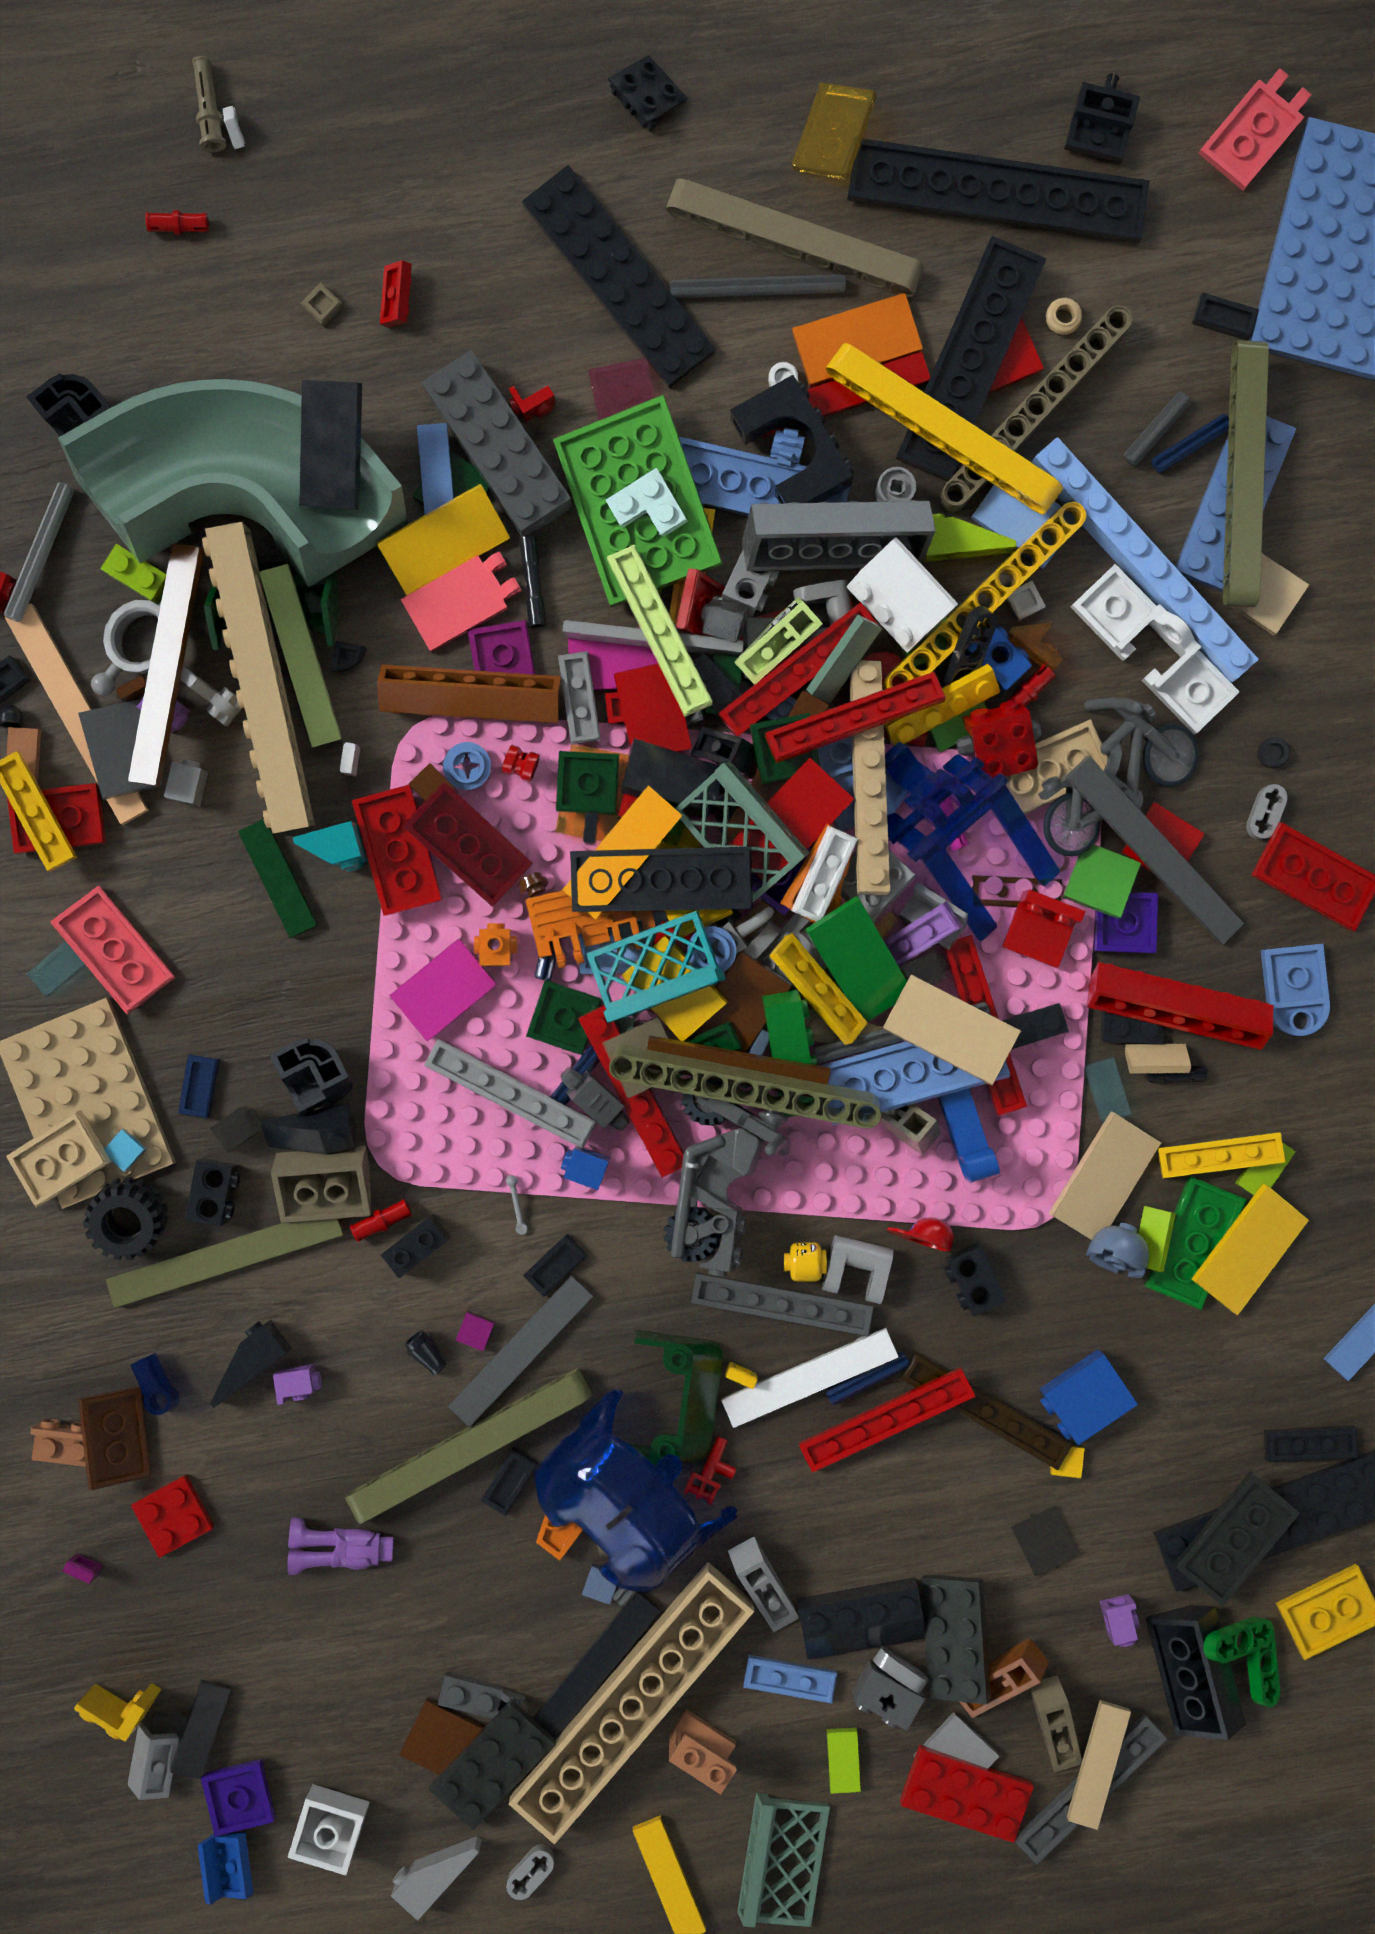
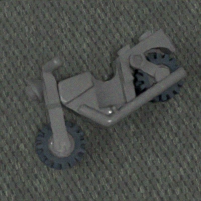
(708, 1172)

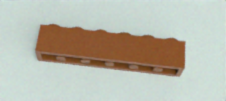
(469, 693)

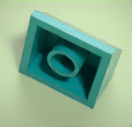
(337, 845)

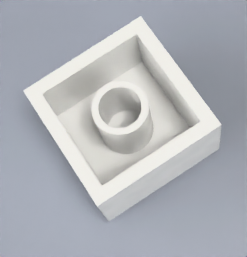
(328, 1829)

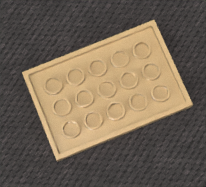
(87, 1067)

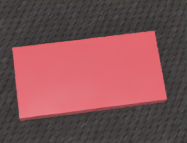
(112, 950)

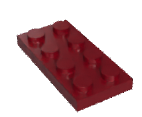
(467, 844)

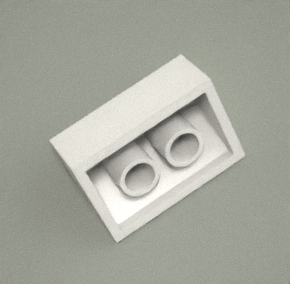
(902, 595)

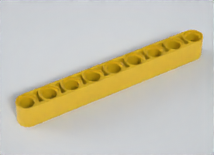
(944, 428)
(993, 590)

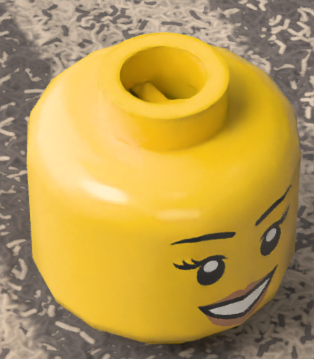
(805, 1262)

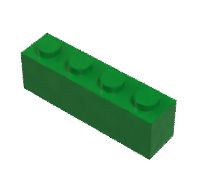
(787, 1030)

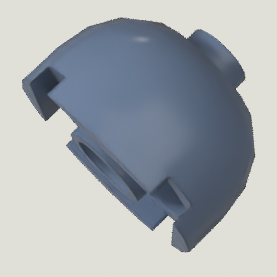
(1120, 1249)

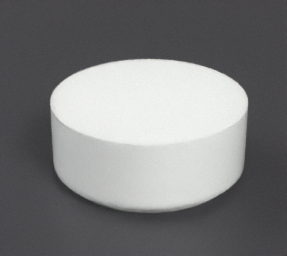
(780, 372)

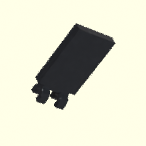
(671, 776)

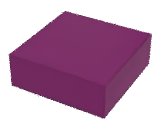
(475, 1331)
(82, 1568)

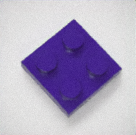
(1133, 931)
(238, 1797)

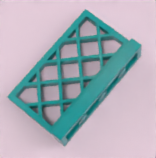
(663, 992)

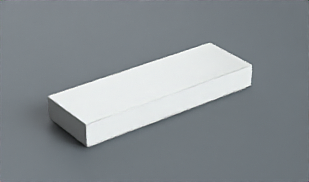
(824, 874)

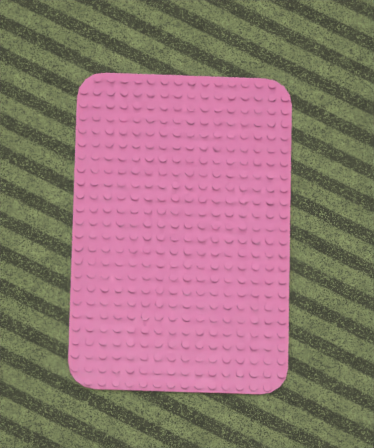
(453, 1138)

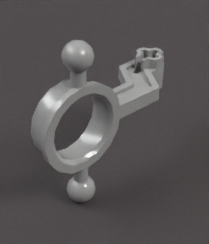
(223, 704)

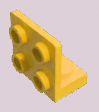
(114, 1714)

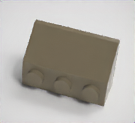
(322, 1185)

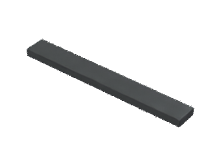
(1154, 850)

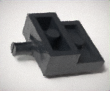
(1102, 121)

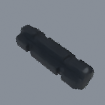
(1196, 1074)

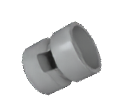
(895, 485)

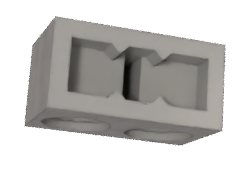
(750, 582)

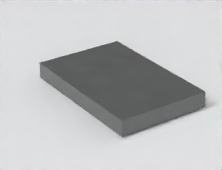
(111, 744)

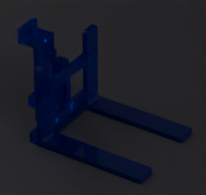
(926, 794)

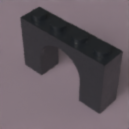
(788, 406)

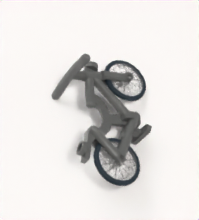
(1168, 759)

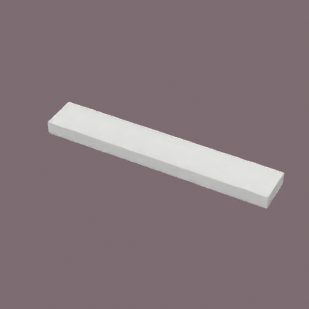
(809, 1377)

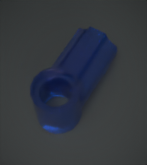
(153, 1380)

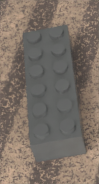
(497, 444)
(833, 533)

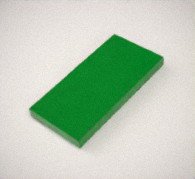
(858, 958)
(1199, 1224)

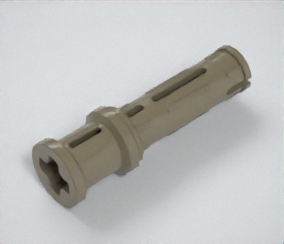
(208, 116)

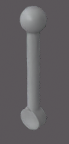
(521, 1227)

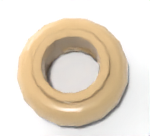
(1063, 304)

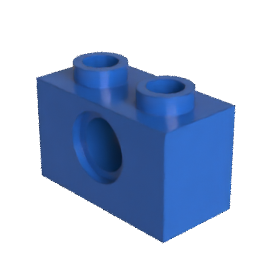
(1015, 663)
(585, 1167)

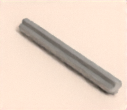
(39, 552)

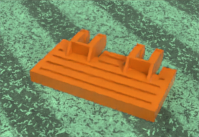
(554, 920)

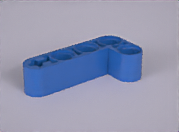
(967, 1135)

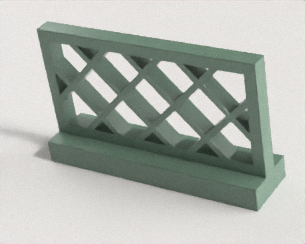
(754, 808)
(757, 1862)

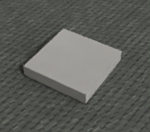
(961, 1741)

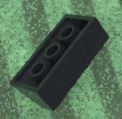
(861, 1618)
(1197, 1690)

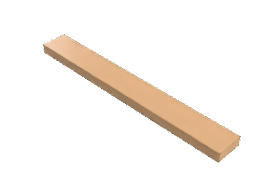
(65, 696)

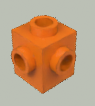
(500, 956)

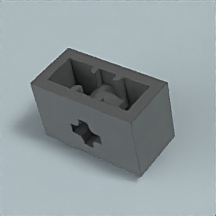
(894, 1712)

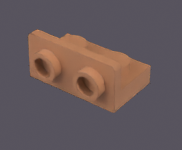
(58, 1443)

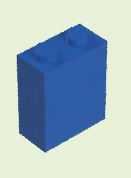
(1087, 1397)

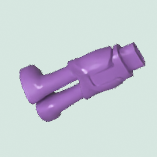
(353, 1548)

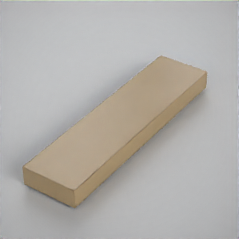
(1098, 1764)

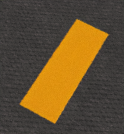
(639, 828)

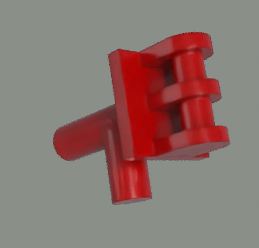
(712, 1465)

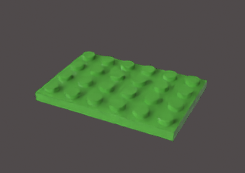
(612, 456)

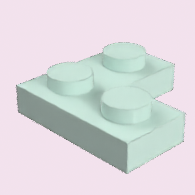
(648, 496)

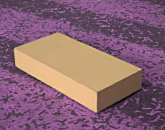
(1157, 1058)

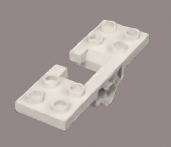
(1192, 685)

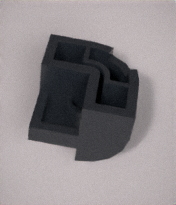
(67, 402)
(312, 1073)

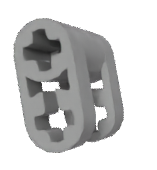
(833, 594)
(858, 1255)

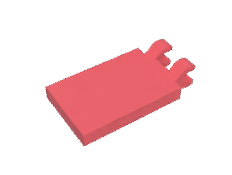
(1254, 131)
(460, 600)

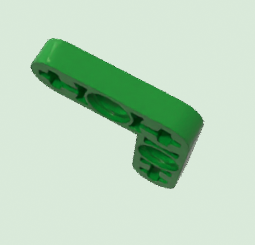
(1263, 1681)

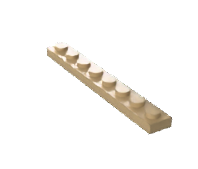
(870, 790)

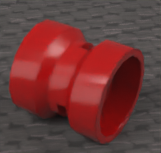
(520, 763)

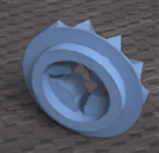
(456, 757)
(726, 947)

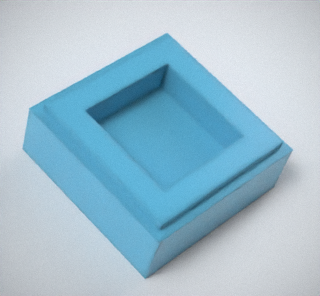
(124, 1150)

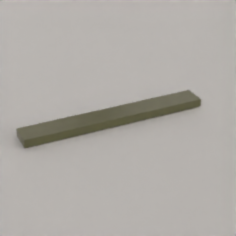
(219, 1259)

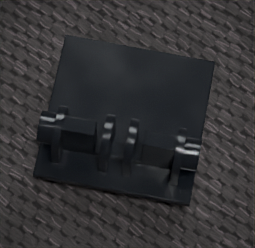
(646, 91)

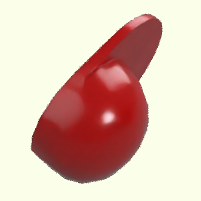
(929, 1233)

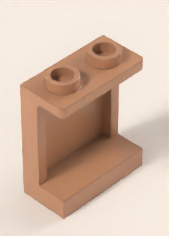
(702, 1751)

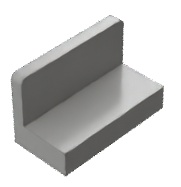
(925, 901)
(151, 1764)

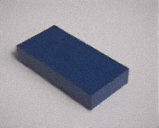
(198, 1086)

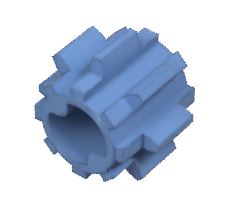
(787, 446)

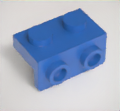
(225, 1867)

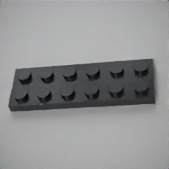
(675, 879)

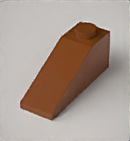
(1011, 1675)

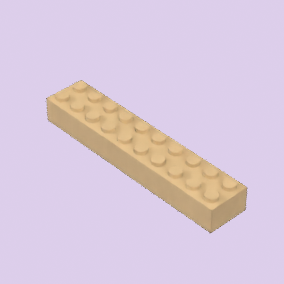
(259, 677)
(631, 1702)

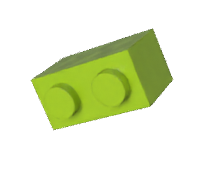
(139, 577)

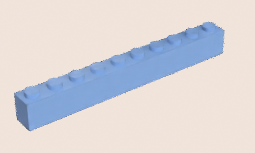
(1144, 561)

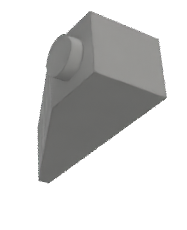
(762, 1584)
(431, 1875)

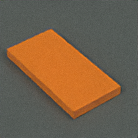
(878, 329)

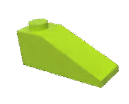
(964, 540)

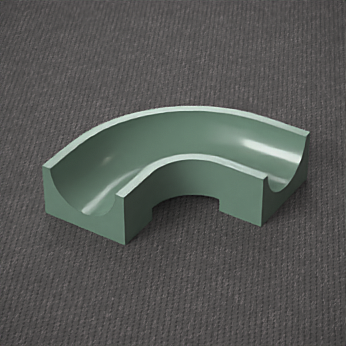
(223, 451)

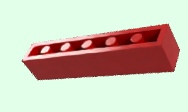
(1180, 1006)

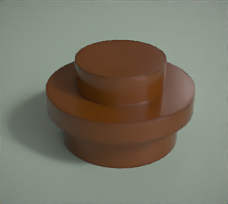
(533, 885)

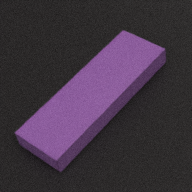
(922, 933)

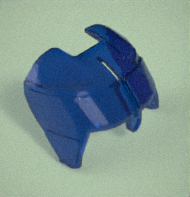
(597, 1477)

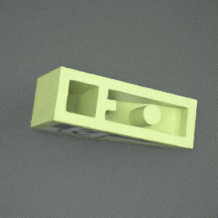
(778, 640)

